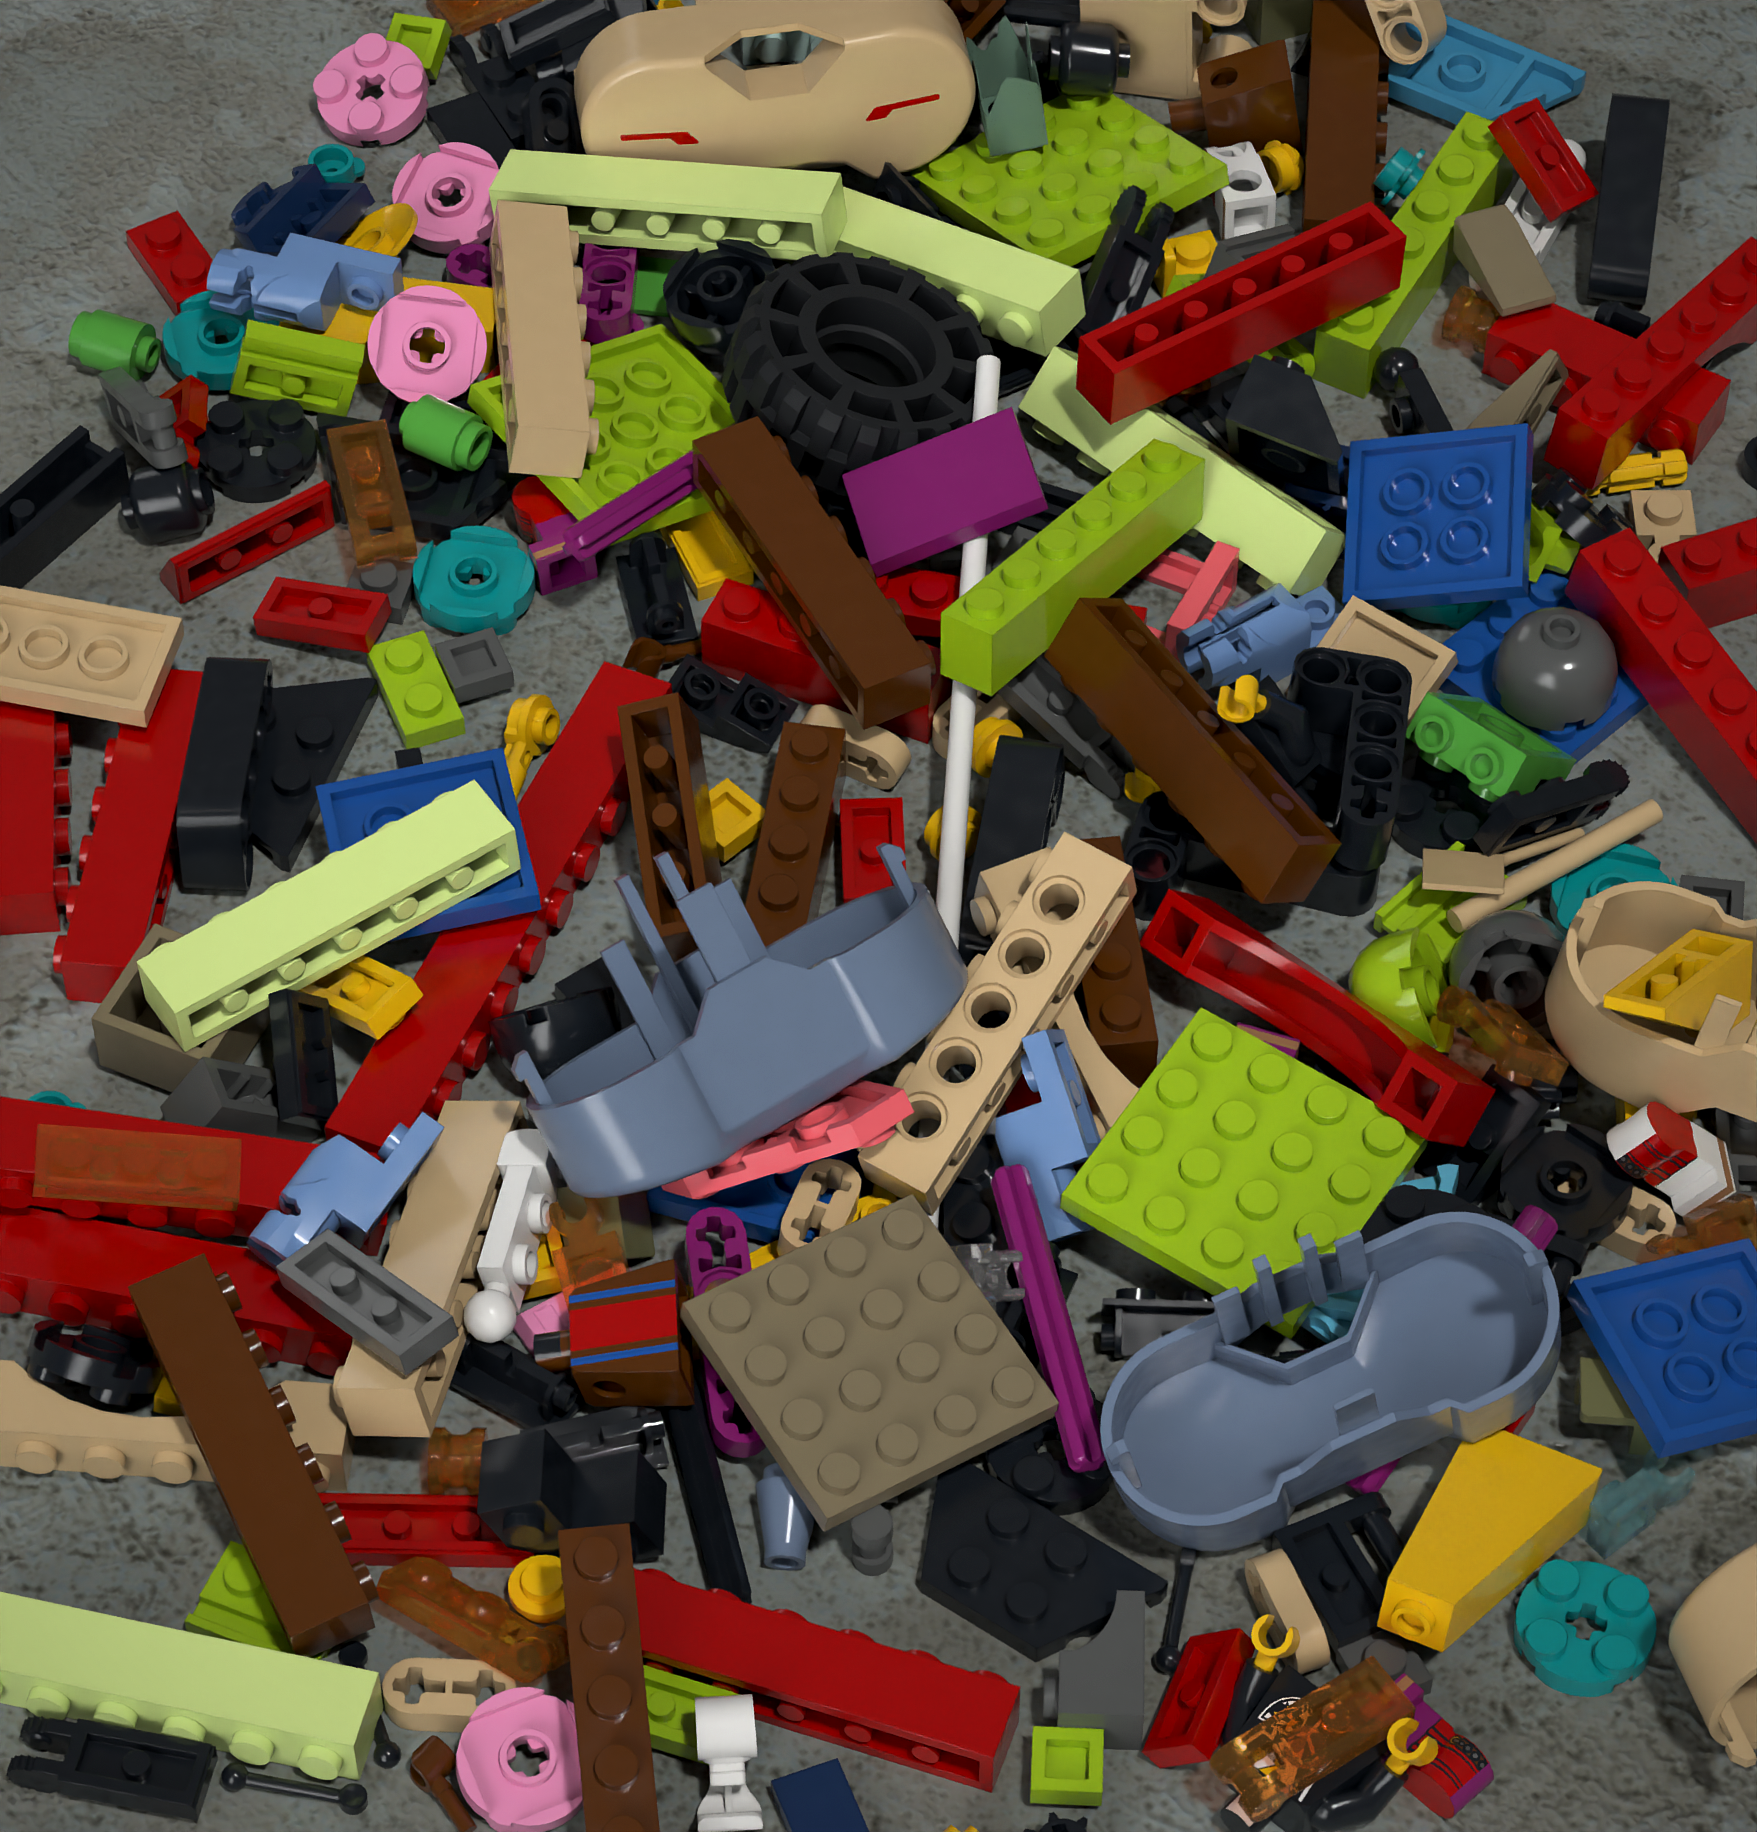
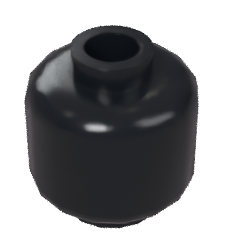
(1087, 59)
(168, 501)

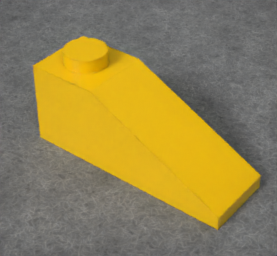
(1684, 979)

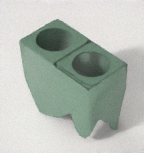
(1003, 78)

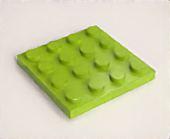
(1063, 193)
(649, 410)
(1237, 1160)

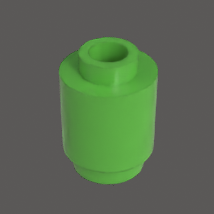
(112, 340)
(445, 433)

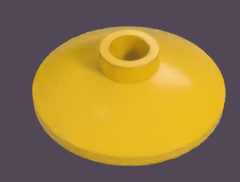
(384, 230)

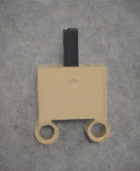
(1161, 35)

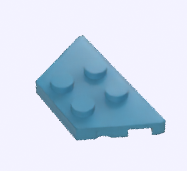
(1480, 75)

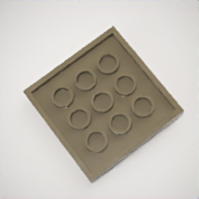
(868, 1361)

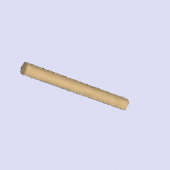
(1557, 864)

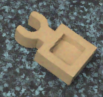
(1661, 517)

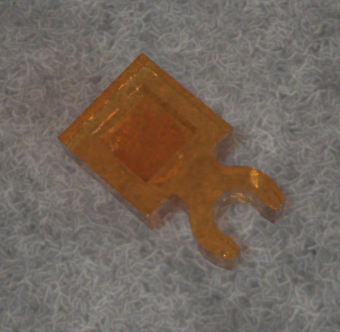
(1711, 1226)
(589, 1255)

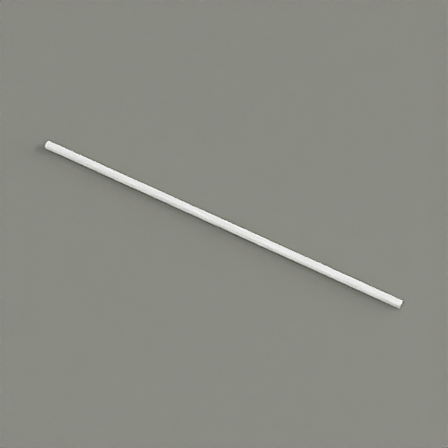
(961, 727)

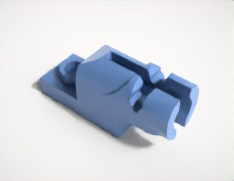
(303, 281)
(1257, 636)
(1052, 1133)
(343, 1190)

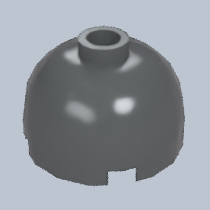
(1555, 669)
(1508, 960)

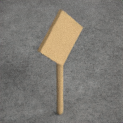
(1478, 872)

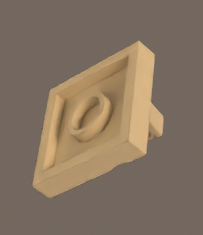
(1372, 632)

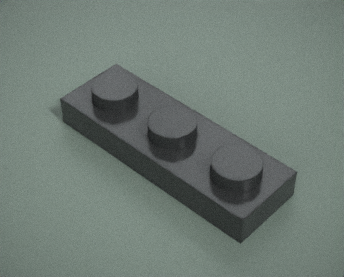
(367, 1301)

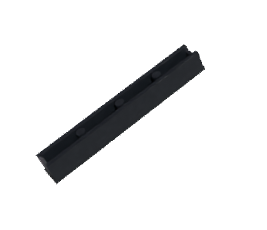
(57, 504)

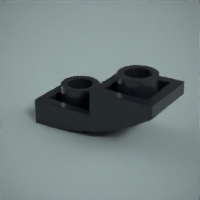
(734, 713)

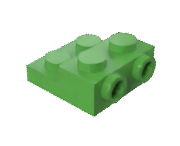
(1484, 746)

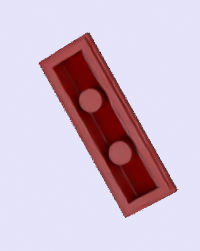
(249, 543)

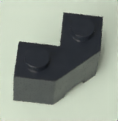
(536, 1489)

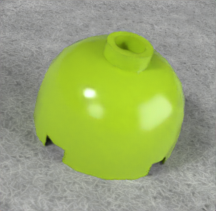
(1404, 982)

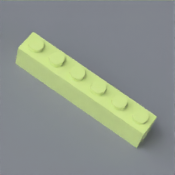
(680, 202)
(1005, 288)
(1239, 506)
(329, 914)
(188, 1687)

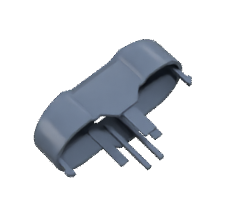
(742, 1030)
(1444, 1343)

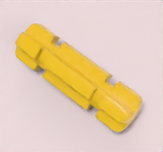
(1642, 471)

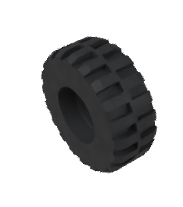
(862, 319)

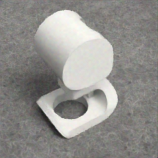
(726, 1742)

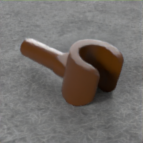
(650, 655)
(428, 1770)

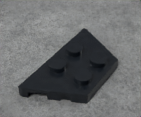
(435, 494)
(304, 747)
(1022, 1566)

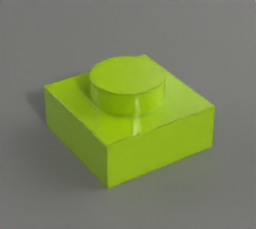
(424, 36)
(1067, 1766)

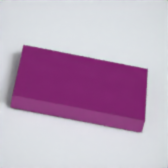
(944, 492)

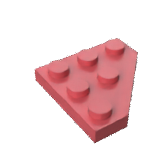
(850, 1119)

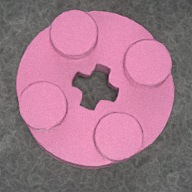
(368, 64)
(425, 179)
(404, 319)
(488, 1746)

